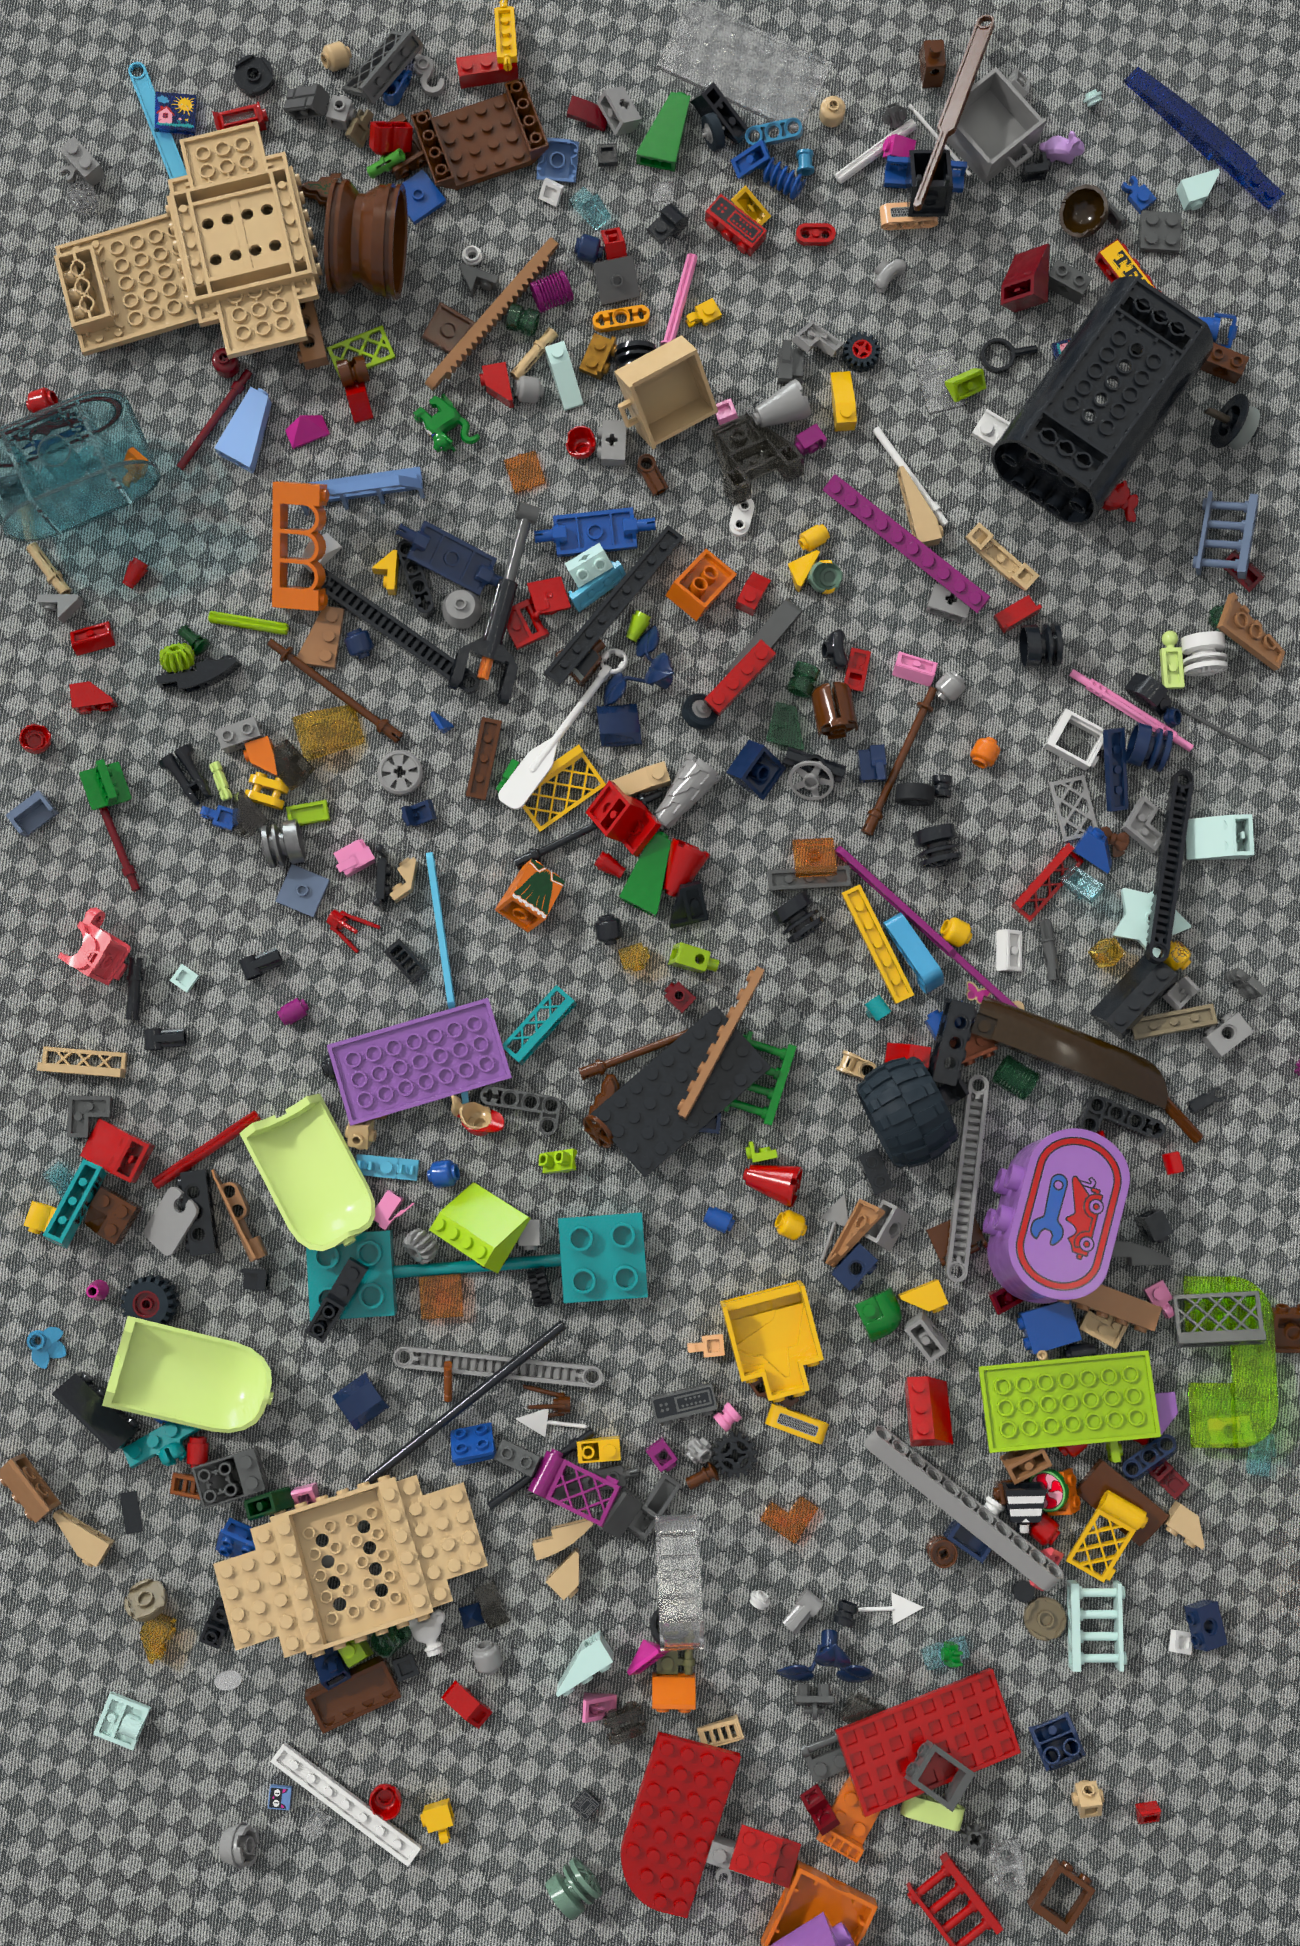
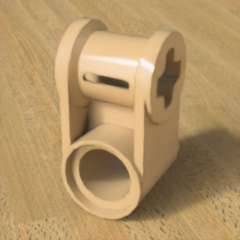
(855, 1065)

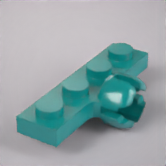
(164, 1442)

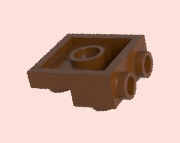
(1286, 1328)

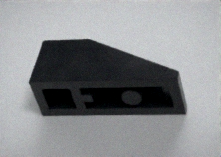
(712, 100)

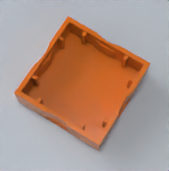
(815, 1893)

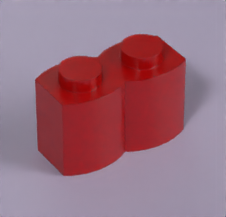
(390, 136)

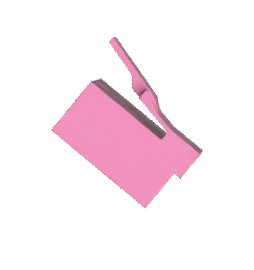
(354, 858)
(387, 1207)

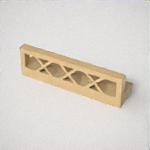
(67, 1068)

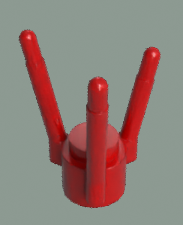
(338, 920)

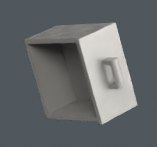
(995, 127)

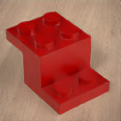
(623, 818)
(764, 1856)

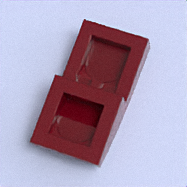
(587, 112)
(1169, 1479)
(820, 1809)

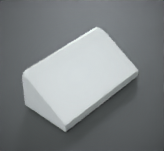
(1009, 950)

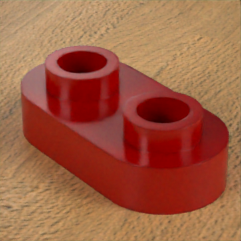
(815, 233)

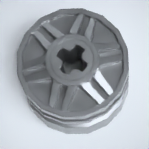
(282, 844)

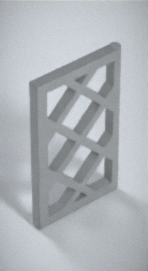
(1084, 795)

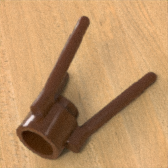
(560, 1405)

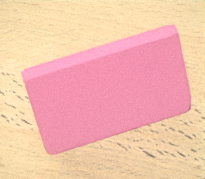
(914, 669)

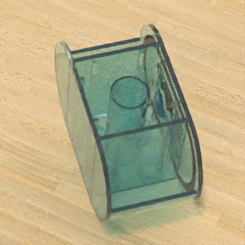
(70, 465)

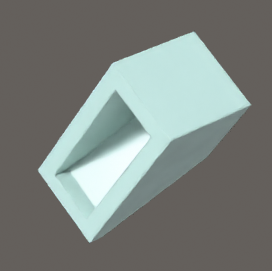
(1196, 189)

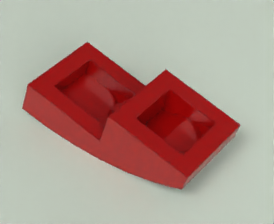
(857, 668)

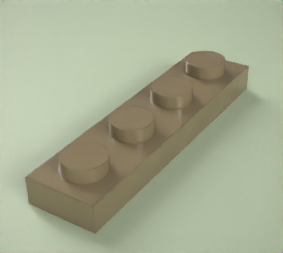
(1175, 1022)

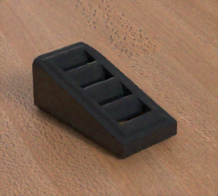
(392, 948)

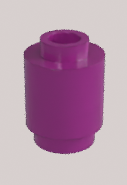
(293, 1011)

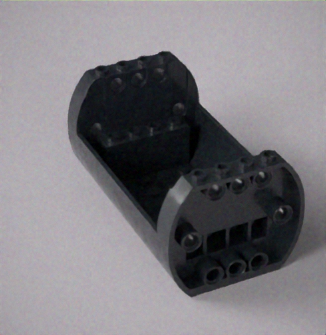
(1078, 463)

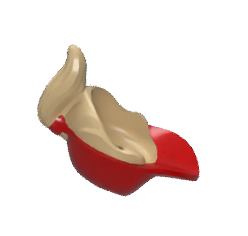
(477, 1118)

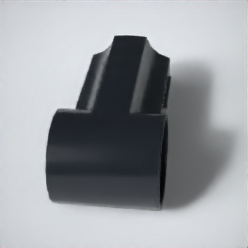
(255, 965)
(159, 1039)

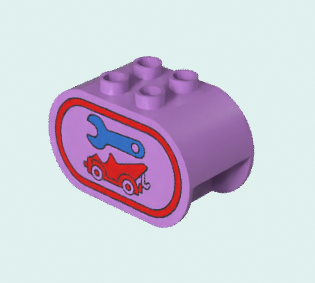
(1057, 1216)

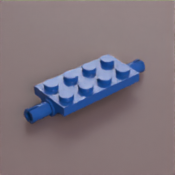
(580, 531)

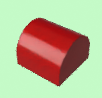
(1172, 1162)

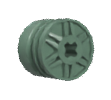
(573, 1888)

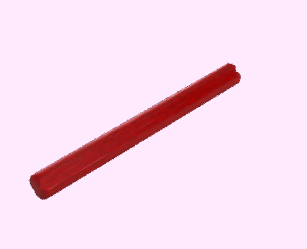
(204, 1150)

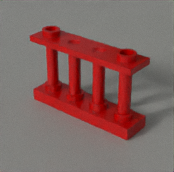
(961, 1886)

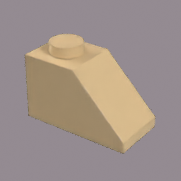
(566, 1576)

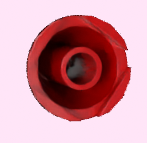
(682, 865)
(775, 1181)

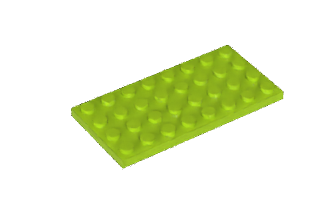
(1069, 1401)

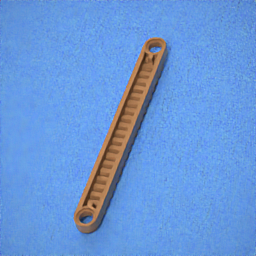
(492, 315)

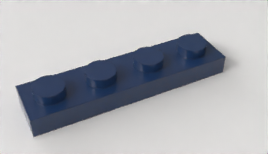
(1115, 769)

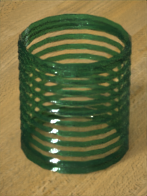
(1011, 1078)

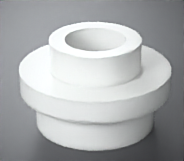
(472, 250)
(759, 1599)

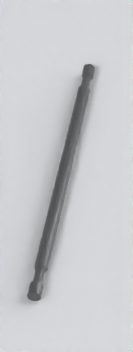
(1225, 733)

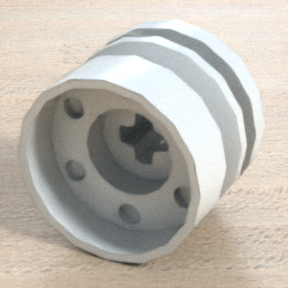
(1204, 653)

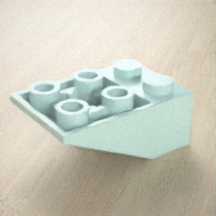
(1220, 837)
(592, 1656)

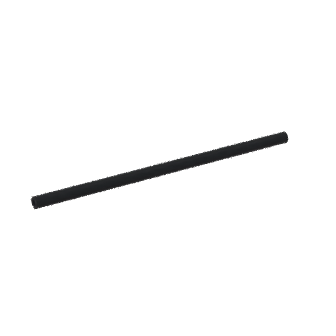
(466, 1402)

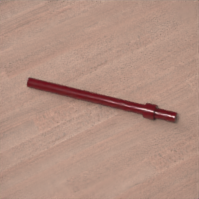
(236, 388)
(128, 869)

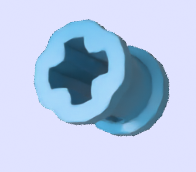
(805, 162)

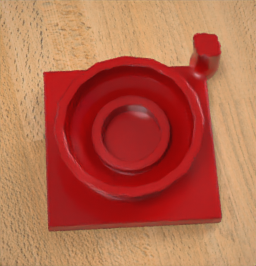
(548, 597)

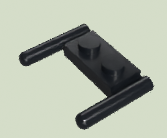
(383, 871)

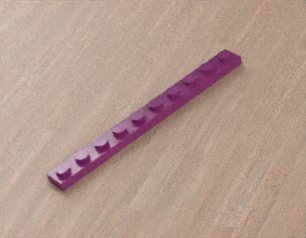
(906, 543)

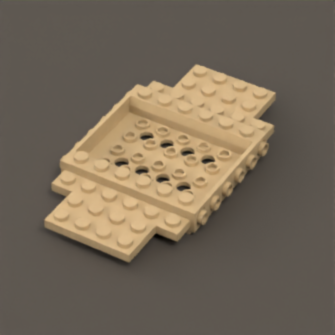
(258, 294)
(285, 1587)

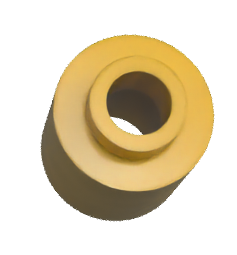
(813, 537)

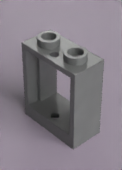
(956, 1787)

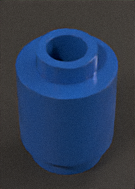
(719, 1219)

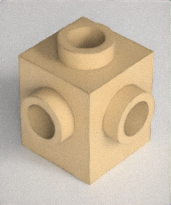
(361, 1135)
(1088, 1799)

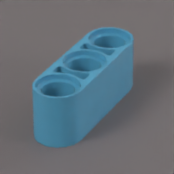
(782, 125)

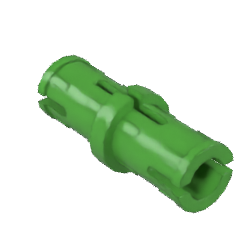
(395, 157)

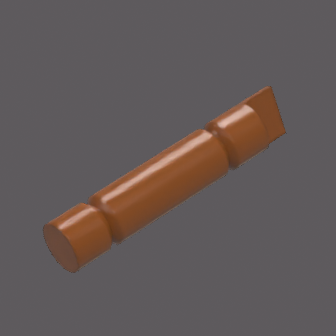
(447, 1381)

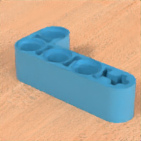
(915, 953)

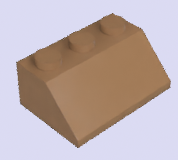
(28, 1488)

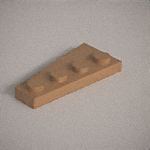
(1249, 634)

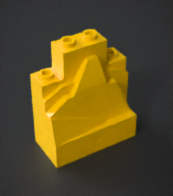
(773, 1338)

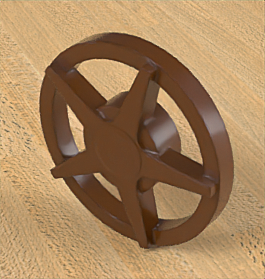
(598, 1131)

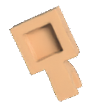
(711, 1346)

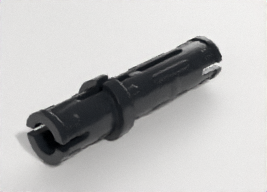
(134, 981)

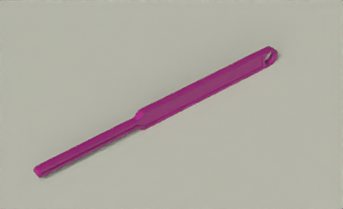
(919, 923)

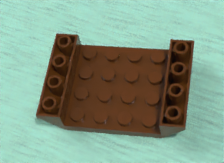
(482, 138)

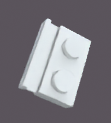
(990, 428)

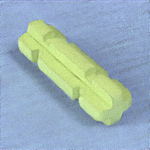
(220, 780)

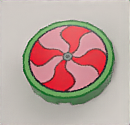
(1056, 1489)

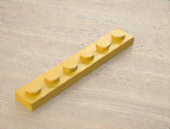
(877, 944)

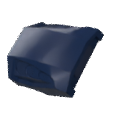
(619, 725)
(360, 1401)
(1057, 1742)

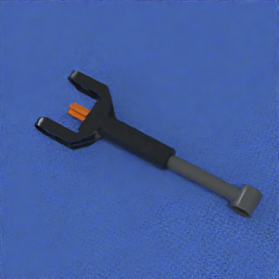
(490, 646)

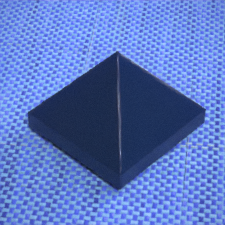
(471, 1615)

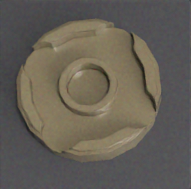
(146, 1600)
(1045, 1618)

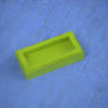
(309, 812)

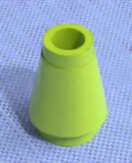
(637, 625)

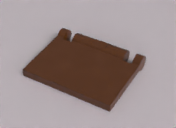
(940, 1234)

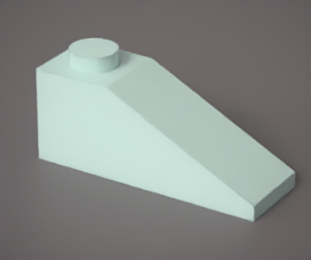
(563, 375)

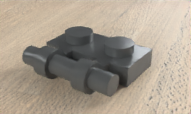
(1248, 986)

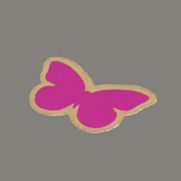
(976, 994)

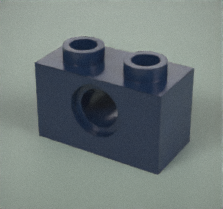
(842, 1270)
(1205, 1625)

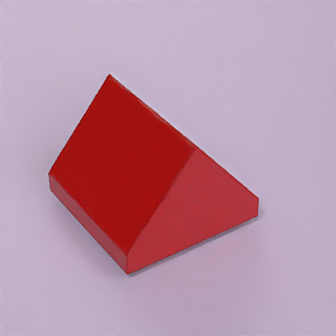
(1148, 1812)

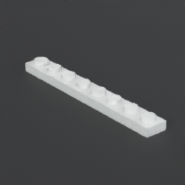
(345, 1804)

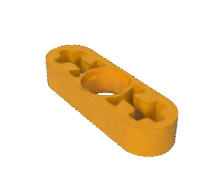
(605, 315)

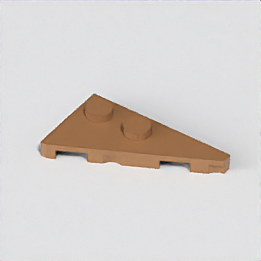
(859, 1223)

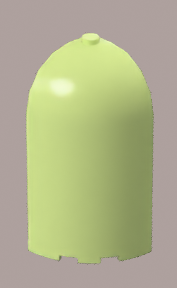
(311, 1175)
(188, 1378)

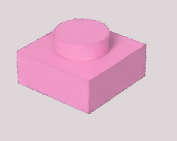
(726, 412)

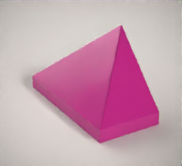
(306, 430)
(646, 1656)

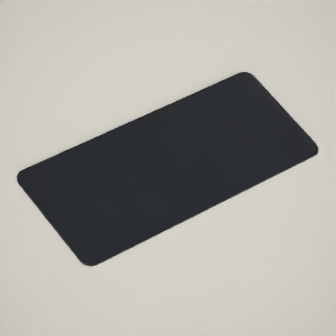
(131, 1512)

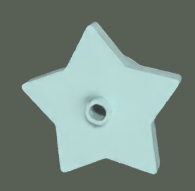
(1135, 919)

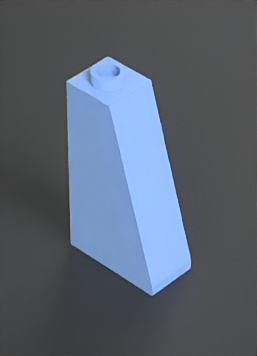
(245, 431)

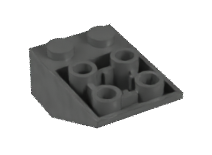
(230, 1477)

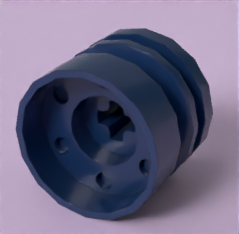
(1153, 748)

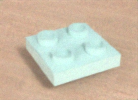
(122, 1720)

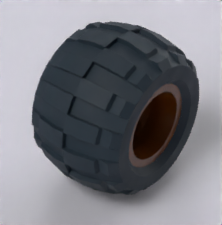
(907, 1112)

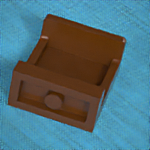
(414, 159)

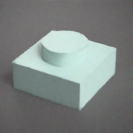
(184, 978)

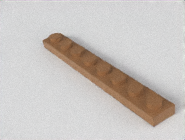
(724, 1034)

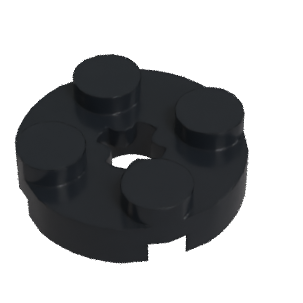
(255, 86)

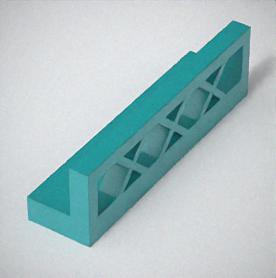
(545, 1029)

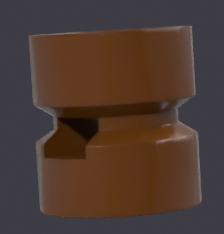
(353, 371)
(941, 1551)

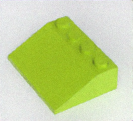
(480, 1226)

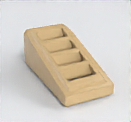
(732, 1720)

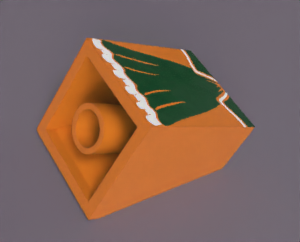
(530, 896)

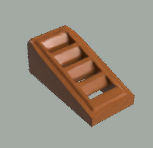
(175, 1484)

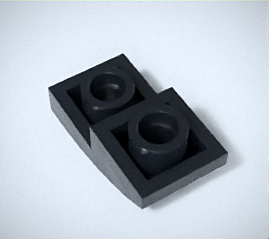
(215, 1626)

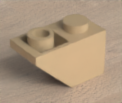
(1185, 1523)

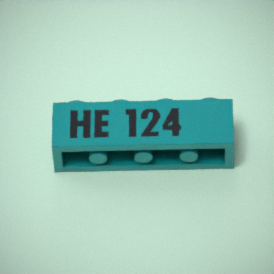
(74, 1204)

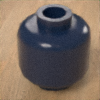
(588, 248)
(358, 643)

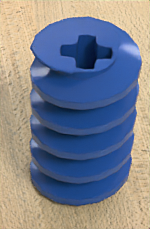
(783, 180)

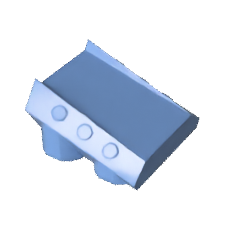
(559, 161)

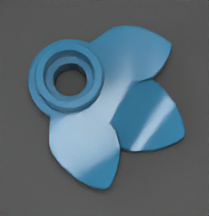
(48, 1348)

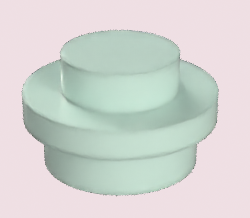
(1092, 98)

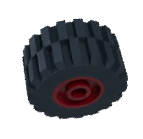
(150, 1299)

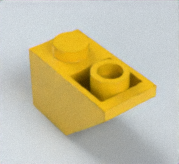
(599, 1449)

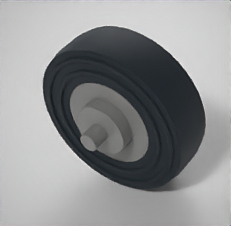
(713, 131)
(698, 713)

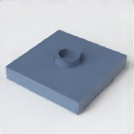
(302, 890)

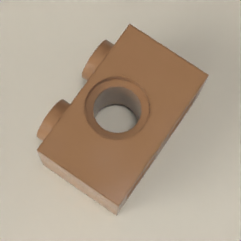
(1025, 1463)

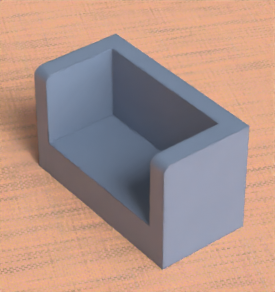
(32, 814)

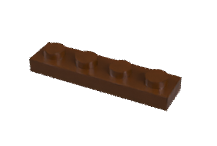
(484, 759)

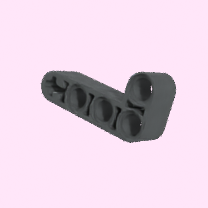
(521, 1097)

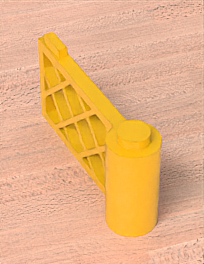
(1124, 1516)

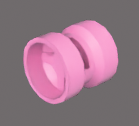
(727, 1417)

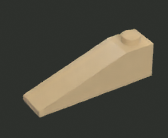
(920, 516)

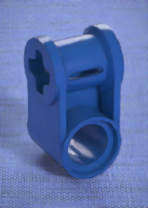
(398, 87)

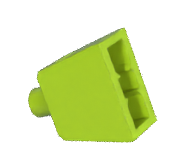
(684, 957)
(355, 1653)

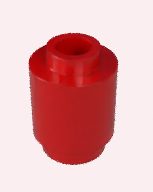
(197, 1451)

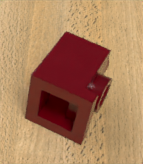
(679, 1004)

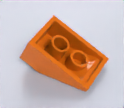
(700, 584)

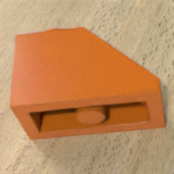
(261, 755)

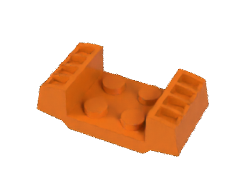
(854, 1827)

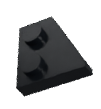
(689, 905)

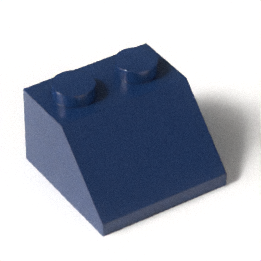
(756, 769)

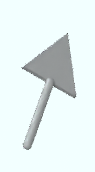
(838, 1215)

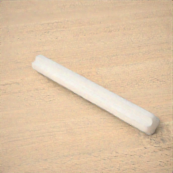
(872, 153)

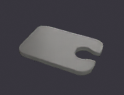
(168, 1225)

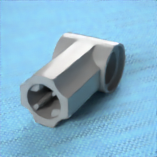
(806, 1606)

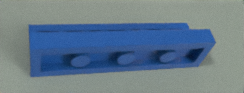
(896, 174)

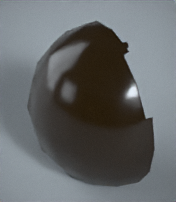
(1083, 211)

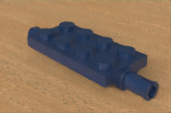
(450, 557)

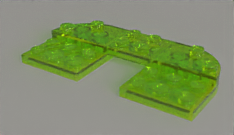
(1247, 1408)

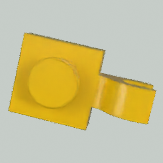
(705, 312)

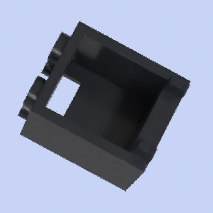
(940, 191)

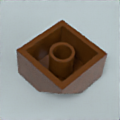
(111, 1215)

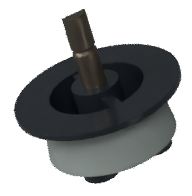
(1234, 423)

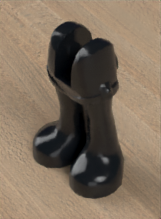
(170, 763)

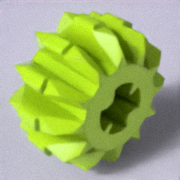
(176, 657)

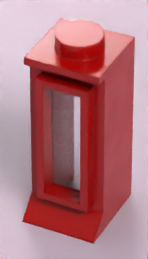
(241, 116)

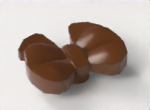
(1119, 841)

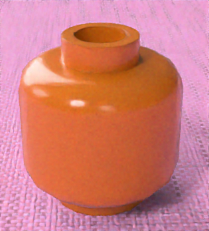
(985, 752)

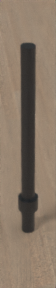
(572, 1446)

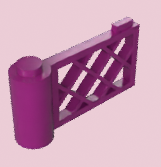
(552, 1471)

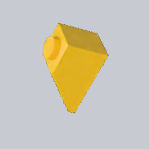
(926, 1296)

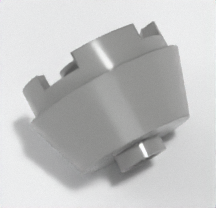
(461, 609)
(238, 1845)

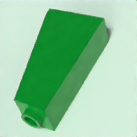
(664, 138)
(647, 878)

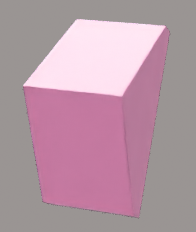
(305, 1493)
(596, 1705)

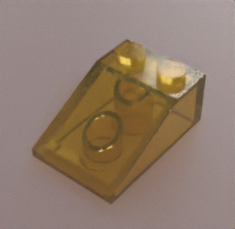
(328, 731)

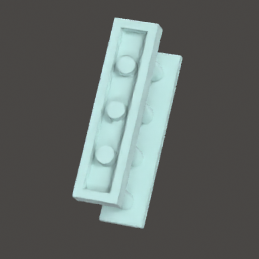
(1076, 1636)

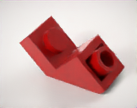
(466, 1704)

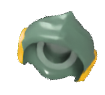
(825, 576)

